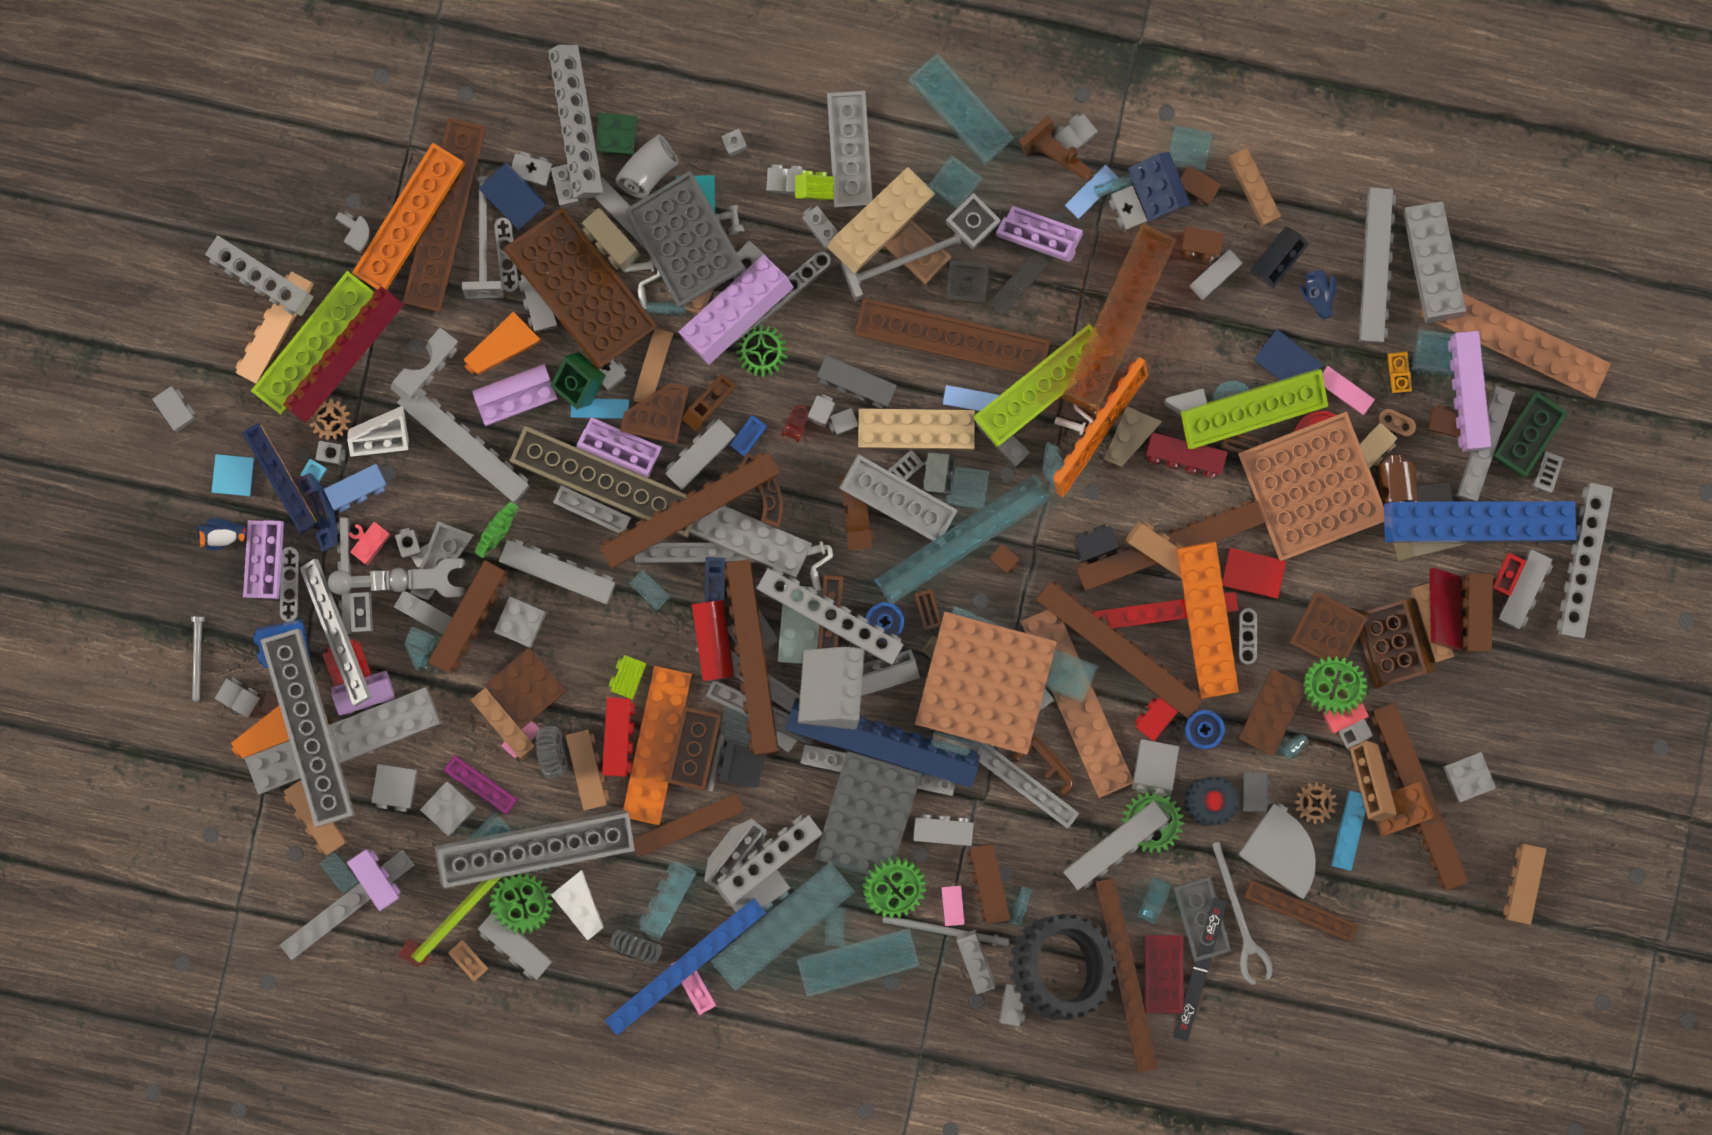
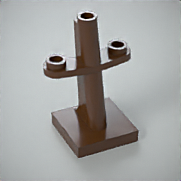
(1041, 139)

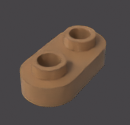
(1397, 421)

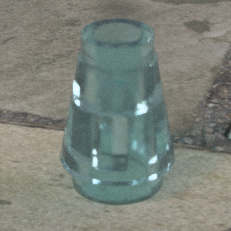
(1293, 746)

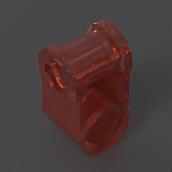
(795, 424)

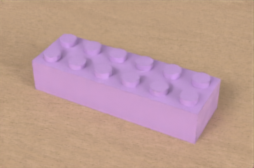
(736, 309)
(1469, 391)

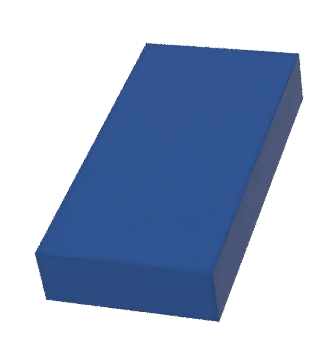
(748, 435)

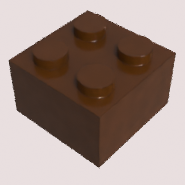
(1201, 244)

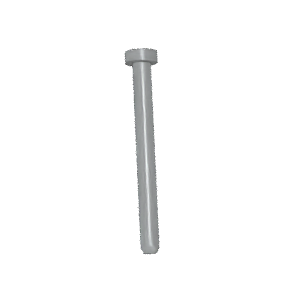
(197, 657)

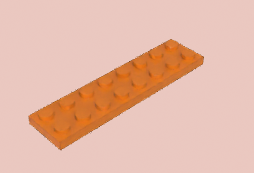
(408, 217)
(1098, 430)
(1207, 619)
(656, 745)

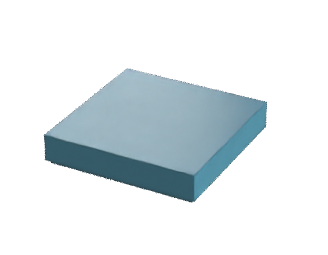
(233, 475)

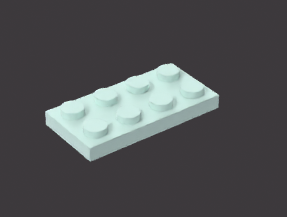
(797, 631)

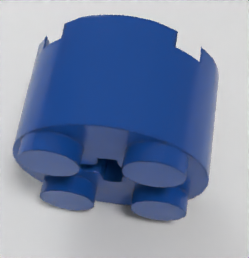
(893, 616)
(1212, 737)

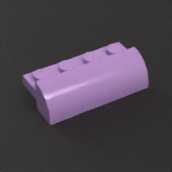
(1040, 233)
(514, 395)
(619, 447)
(263, 559)

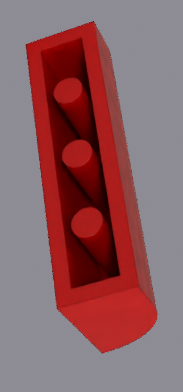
(713, 640)

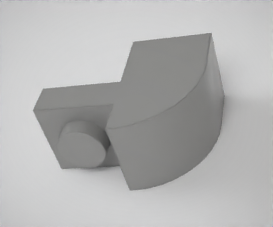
(359, 234)

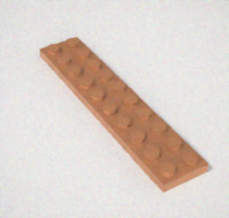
(1530, 347)
(1084, 719)

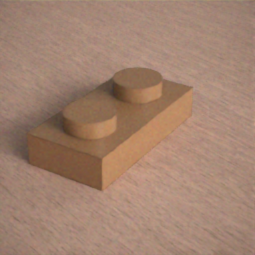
(468, 960)

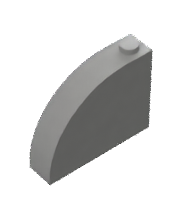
(1282, 850)

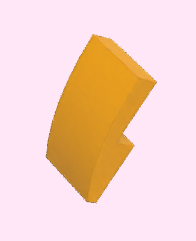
(1399, 372)

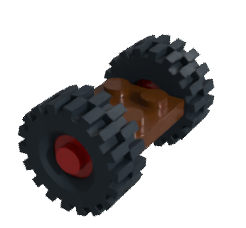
(1211, 801)

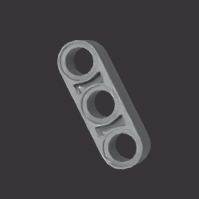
(1216, 274)
(1252, 628)

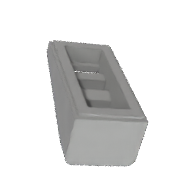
(905, 459)
(1543, 487)

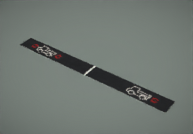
(1200, 969)

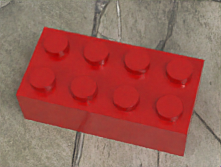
(617, 737)

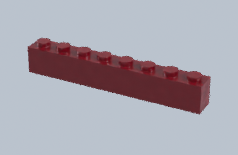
(343, 354)

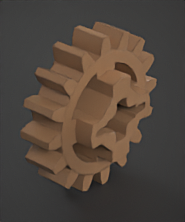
(330, 410)
(1322, 796)

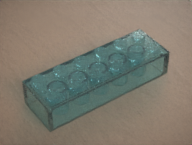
(961, 109)
(858, 962)

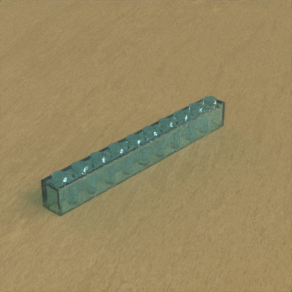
(962, 539)

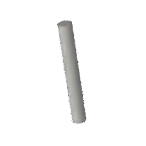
(715, 762)

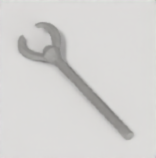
(1249, 945)

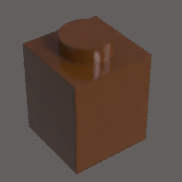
(1004, 559)

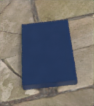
(512, 196)
(1285, 358)

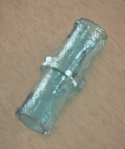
(1113, 185)
(665, 308)
(1020, 906)

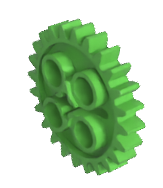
(496, 529)
(1317, 680)
(1168, 832)
(880, 898)
(504, 907)

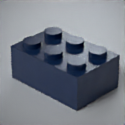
(1159, 186)

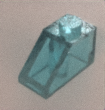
(1154, 900)

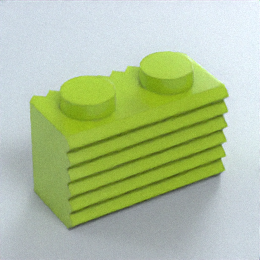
(814, 186)
(628, 677)

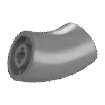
(647, 167)

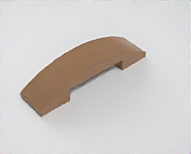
(653, 364)

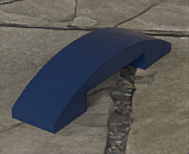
(322, 509)
(714, 579)

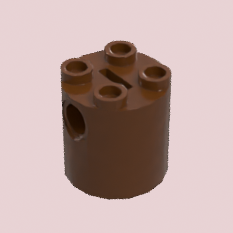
(1397, 480)

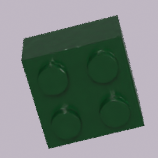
(616, 134)
(578, 380)

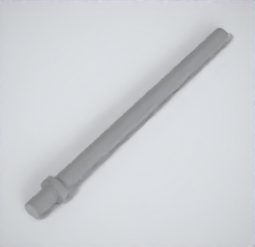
(943, 930)

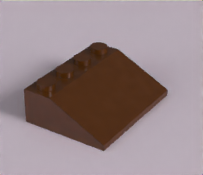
(1395, 643)

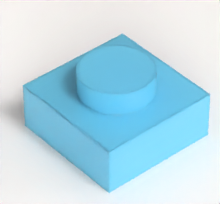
(315, 469)

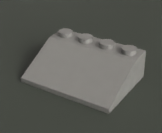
(831, 687)

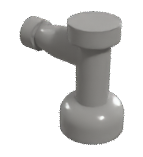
(732, 214)

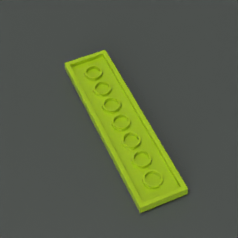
(312, 341)
(1032, 392)
(1254, 408)

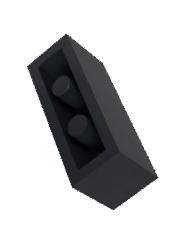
(1279, 257)

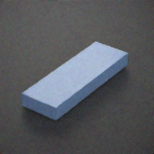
(1086, 196)
(967, 398)

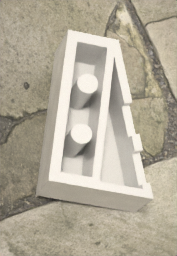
(379, 434)
(579, 905)

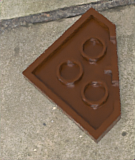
(658, 414)

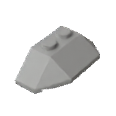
(733, 849)

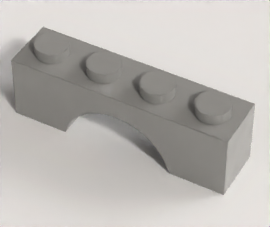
(409, 382)

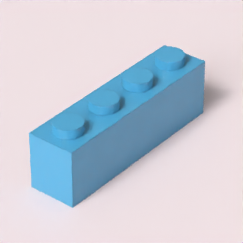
(1349, 831)

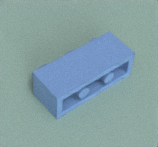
(356, 488)

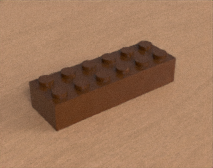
(468, 618)

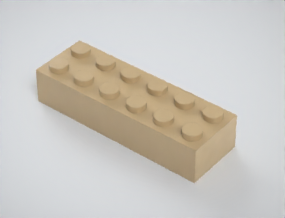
(881, 220)
(916, 429)

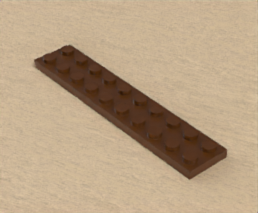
(441, 236)
(950, 337)

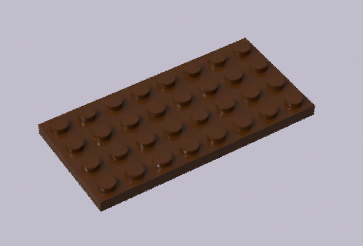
(580, 288)

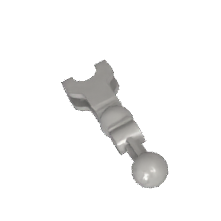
(399, 579)

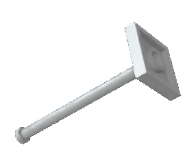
(855, 279)
(483, 288)

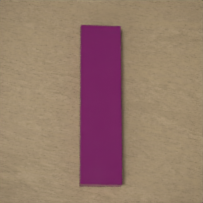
(480, 784)

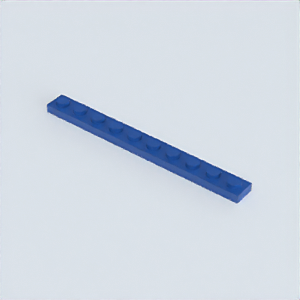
(685, 966)

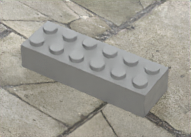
(1434, 262)

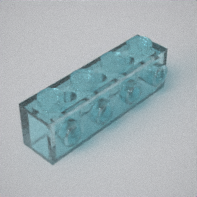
(668, 900)

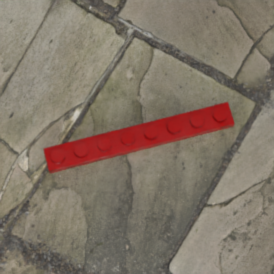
(1155, 612)

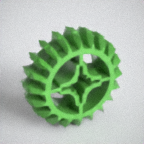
(770, 350)

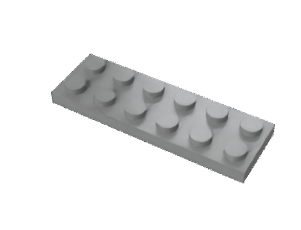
(849, 149)
(898, 498)
(753, 540)

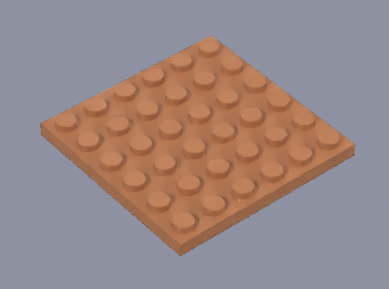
(1313, 486)
(986, 683)

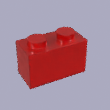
(1508, 574)
(1155, 719)

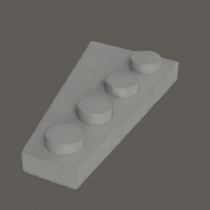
(444, 544)

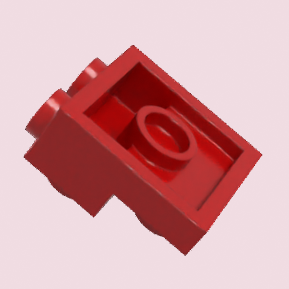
(333, 668)

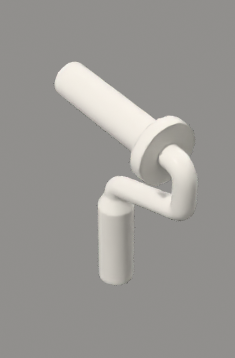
(641, 290)
(1073, 425)
(814, 574)

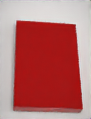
(1253, 573)

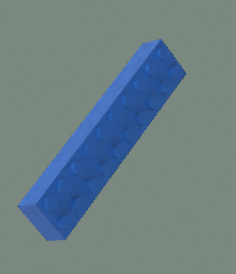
(1479, 522)

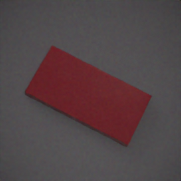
(1445, 609)
(1164, 973)

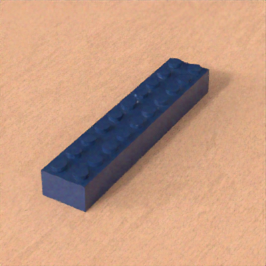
(893, 746)

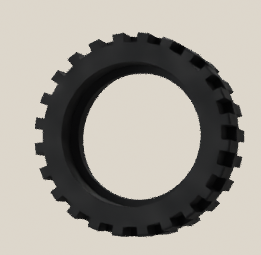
(1028, 977)

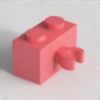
(369, 542)
(1340, 722)

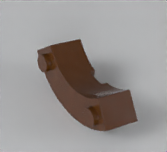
(772, 499)
(857, 522)

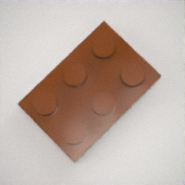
(1411, 808)

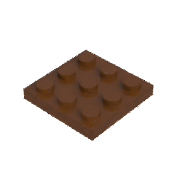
(1328, 628)
(525, 688)

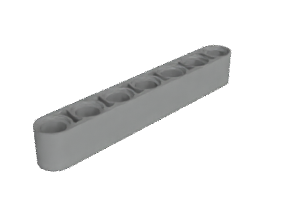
(802, 283)

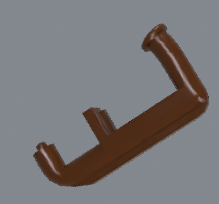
(1053, 761)

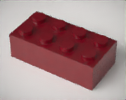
(1177, 454)

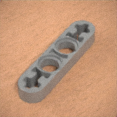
(502, 256)
(293, 584)

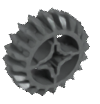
(551, 751)
(635, 946)

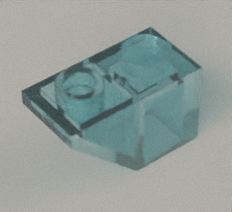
(1051, 462)
(418, 645)

